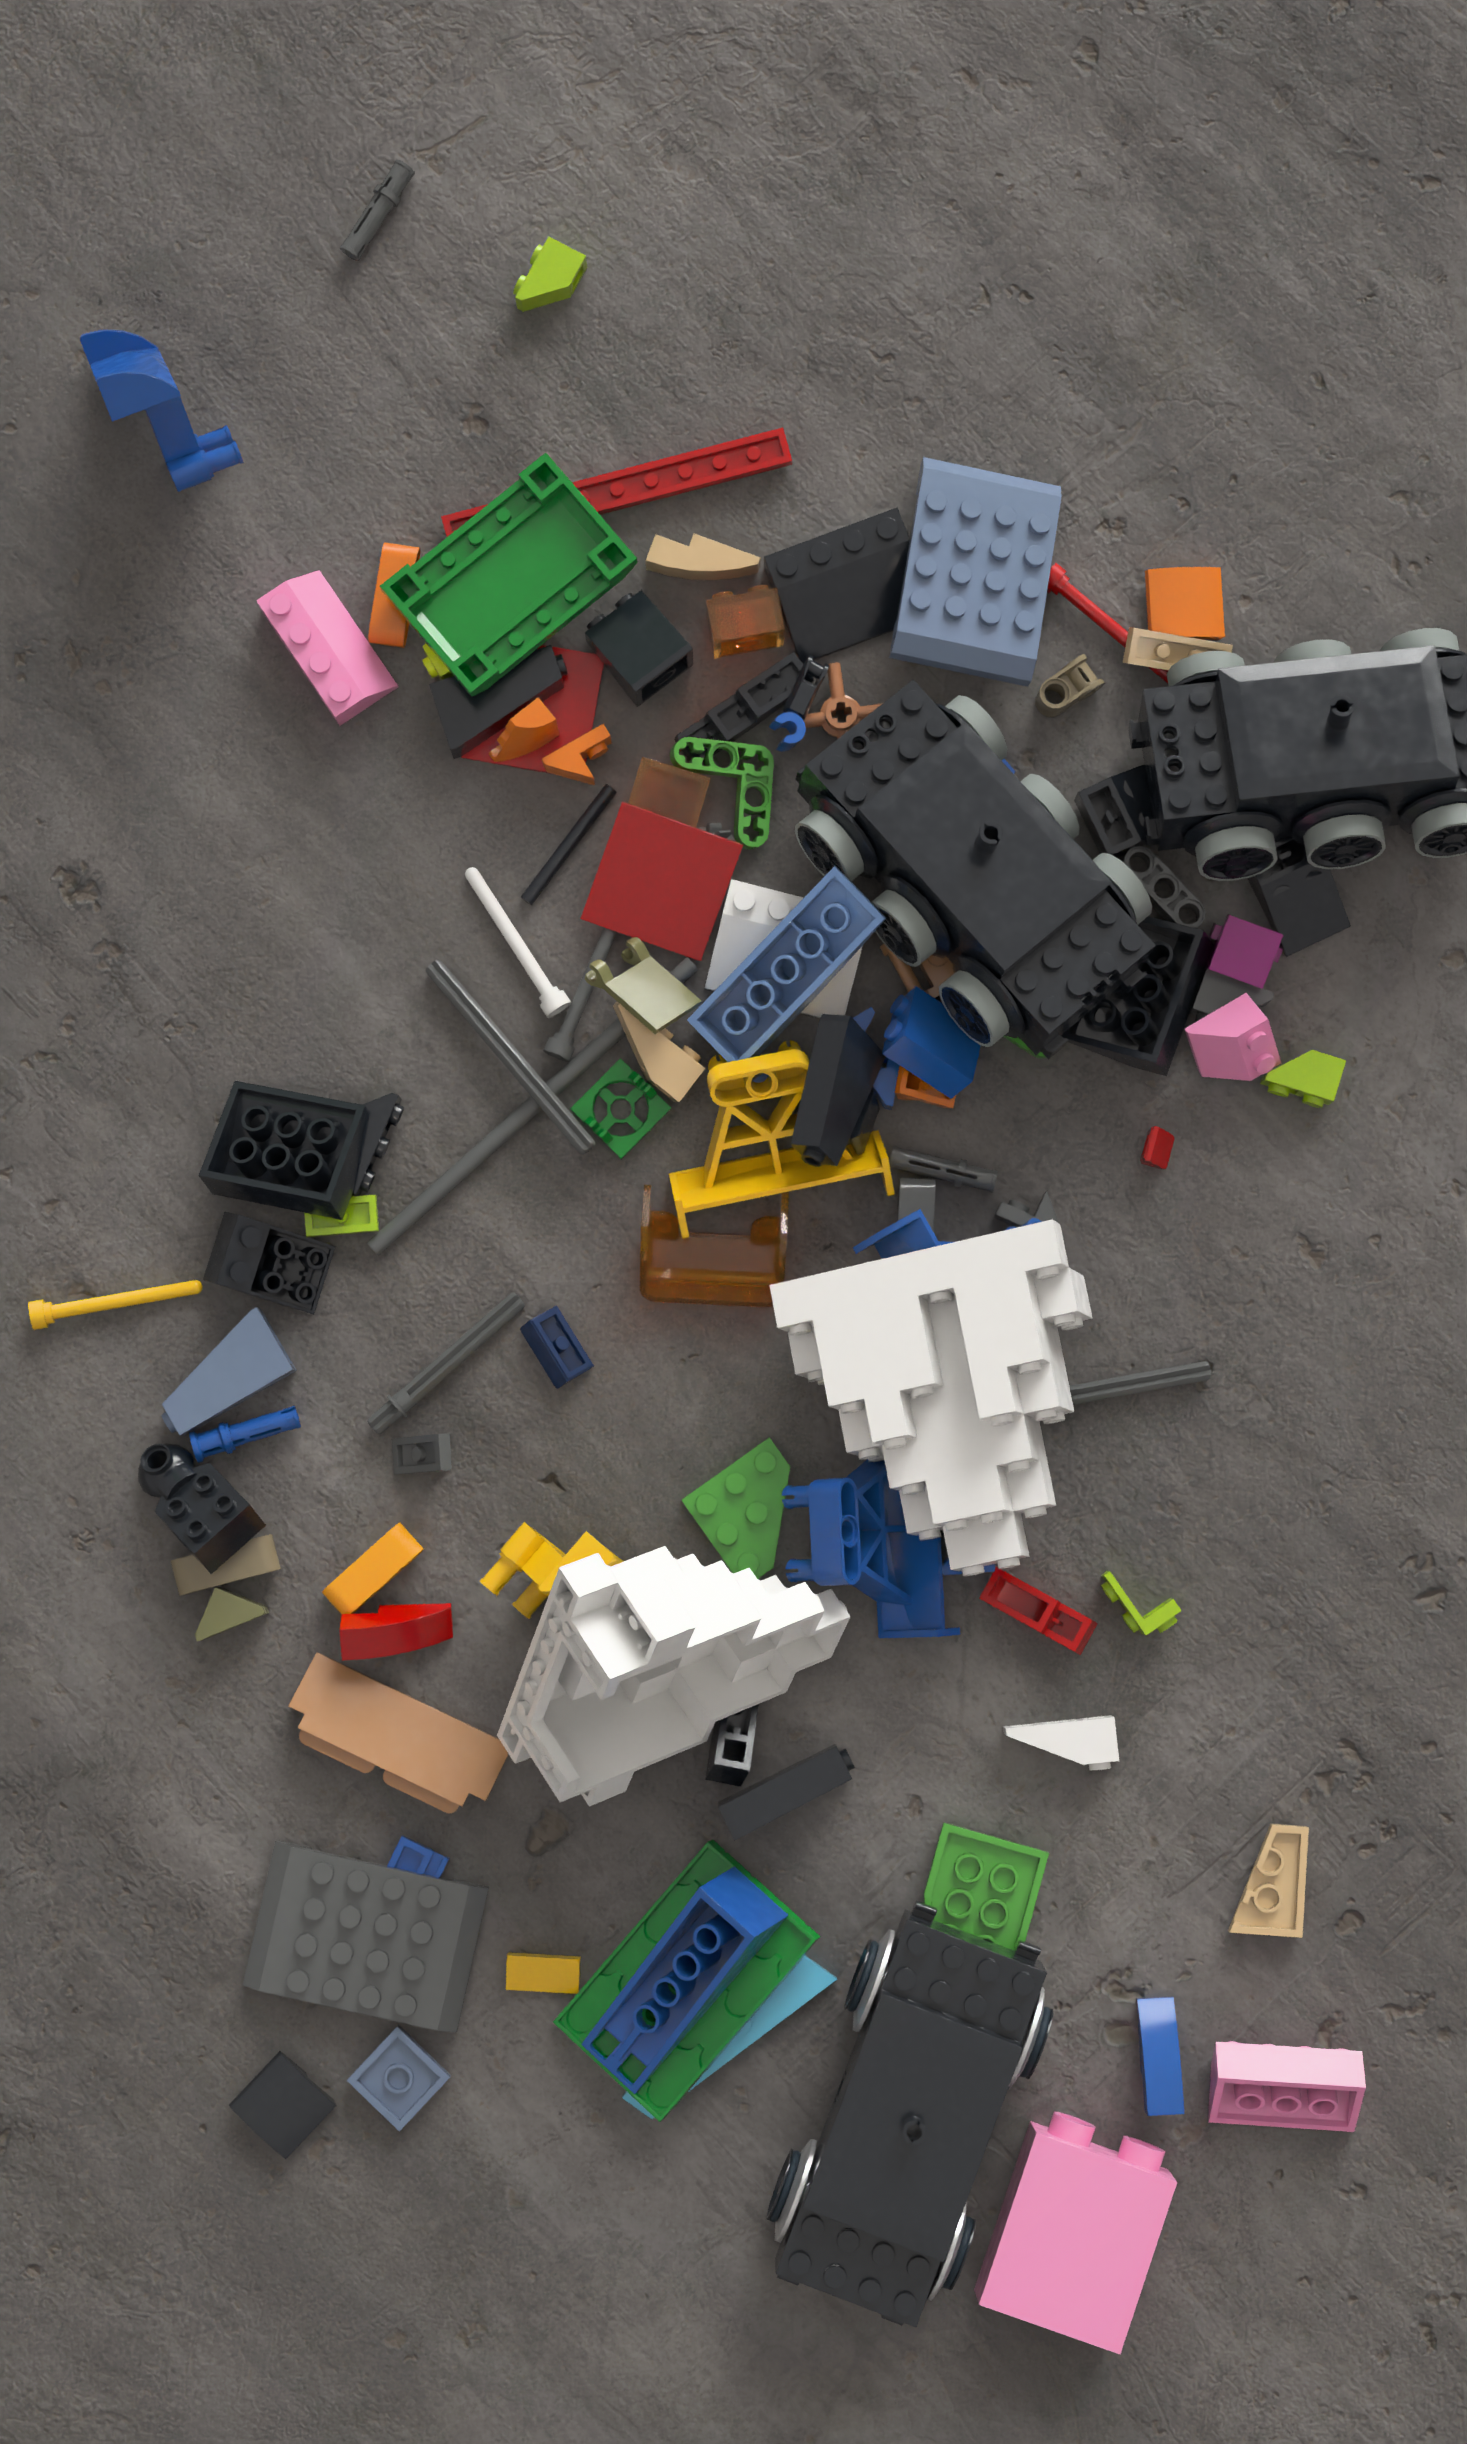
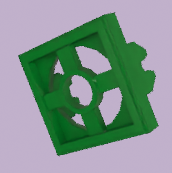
(620, 1073)

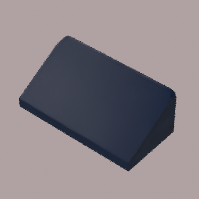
(556, 1347)

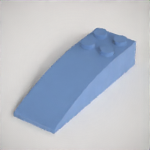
(787, 969)

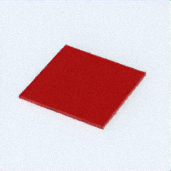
(571, 706)
(661, 881)

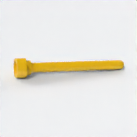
(44, 1313)

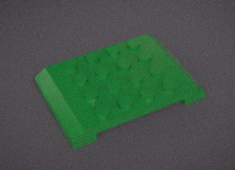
(510, 576)

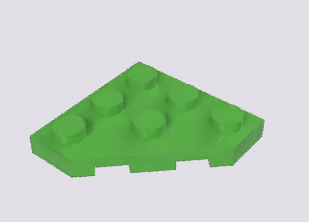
(744, 1509)

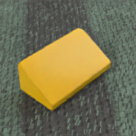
(543, 1973)

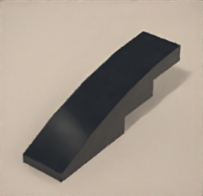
(748, 706)

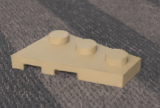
(1276, 1886)

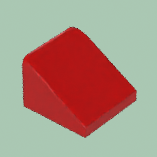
(1157, 1148)

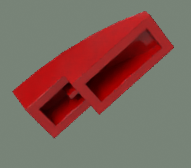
(1038, 1611)
(394, 1630)

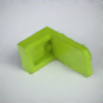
(1160, 1617)

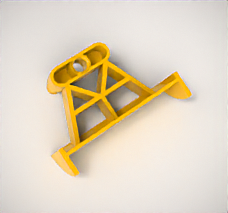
(770, 1172)
(540, 1561)

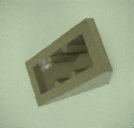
(227, 1611)

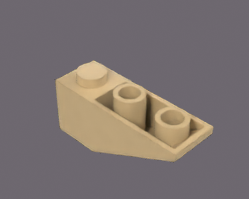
(661, 1061)

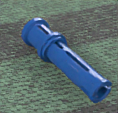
(227, 1437)

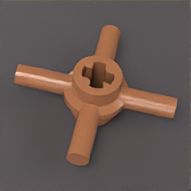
(836, 702)

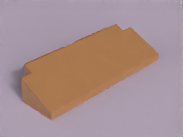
(414, 1743)

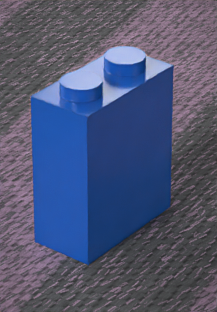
(930, 1043)

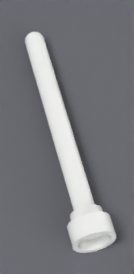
(552, 998)

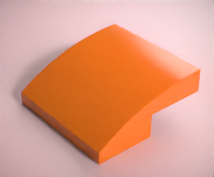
(1185, 602)

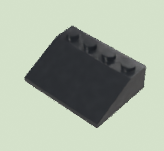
(841, 584)
(1149, 1020)
(286, 1150)

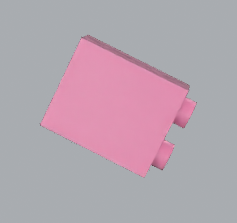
(1076, 2232)

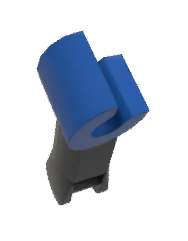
(799, 704)

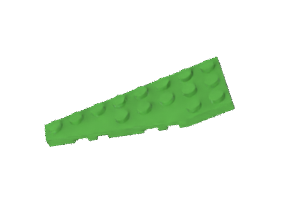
(984, 1884)

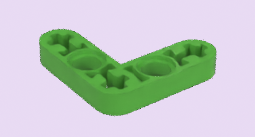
(746, 779)

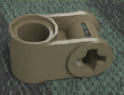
(1072, 683)

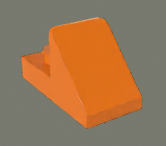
(569, 759)
(913, 1088)

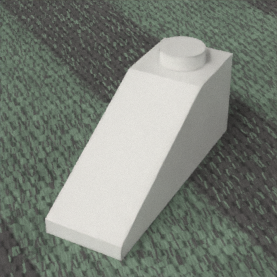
(1080, 1740)

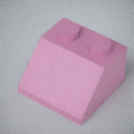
(1234, 1042)

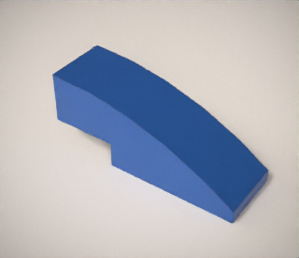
(1160, 2056)

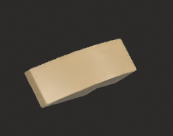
(700, 560)

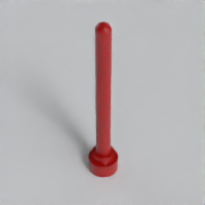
(1059, 583)

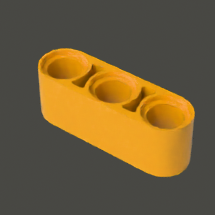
(372, 1570)

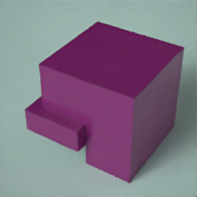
(1244, 950)

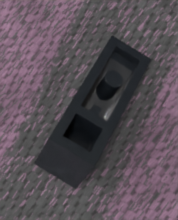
(732, 1747)

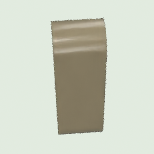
(252, 1559)

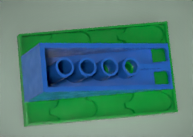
(686, 1980)

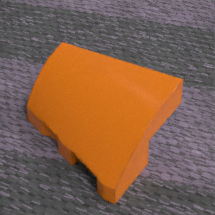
(526, 732)

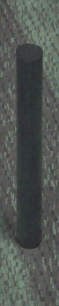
(568, 844)

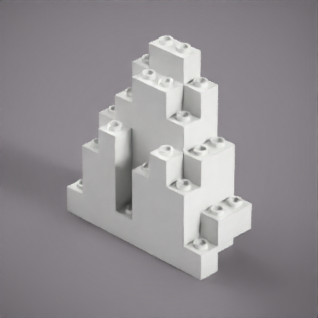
(946, 1377)
(649, 1659)

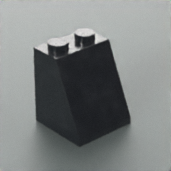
(639, 647)

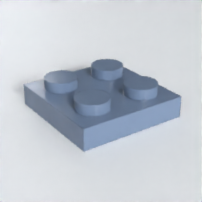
(398, 2078)

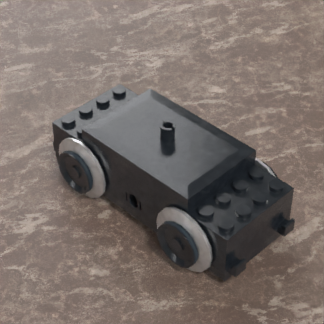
(936, 2049)

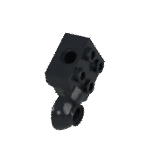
(197, 1504)

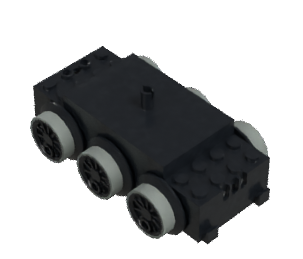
(1308, 752)
(975, 869)

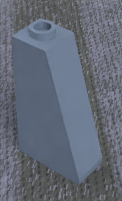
(232, 1373)

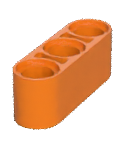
(386, 622)

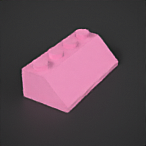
(327, 645)
(1286, 2086)

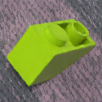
(552, 277)
(1310, 1076)

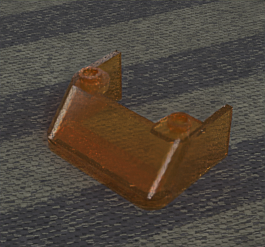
(709, 1265)

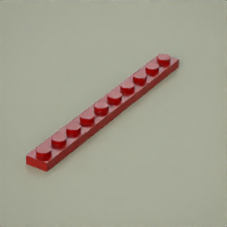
(672, 474)

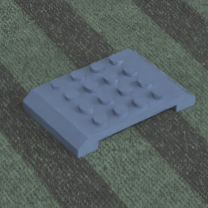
(976, 572)

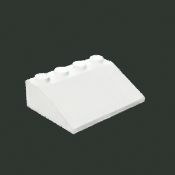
(746, 921)

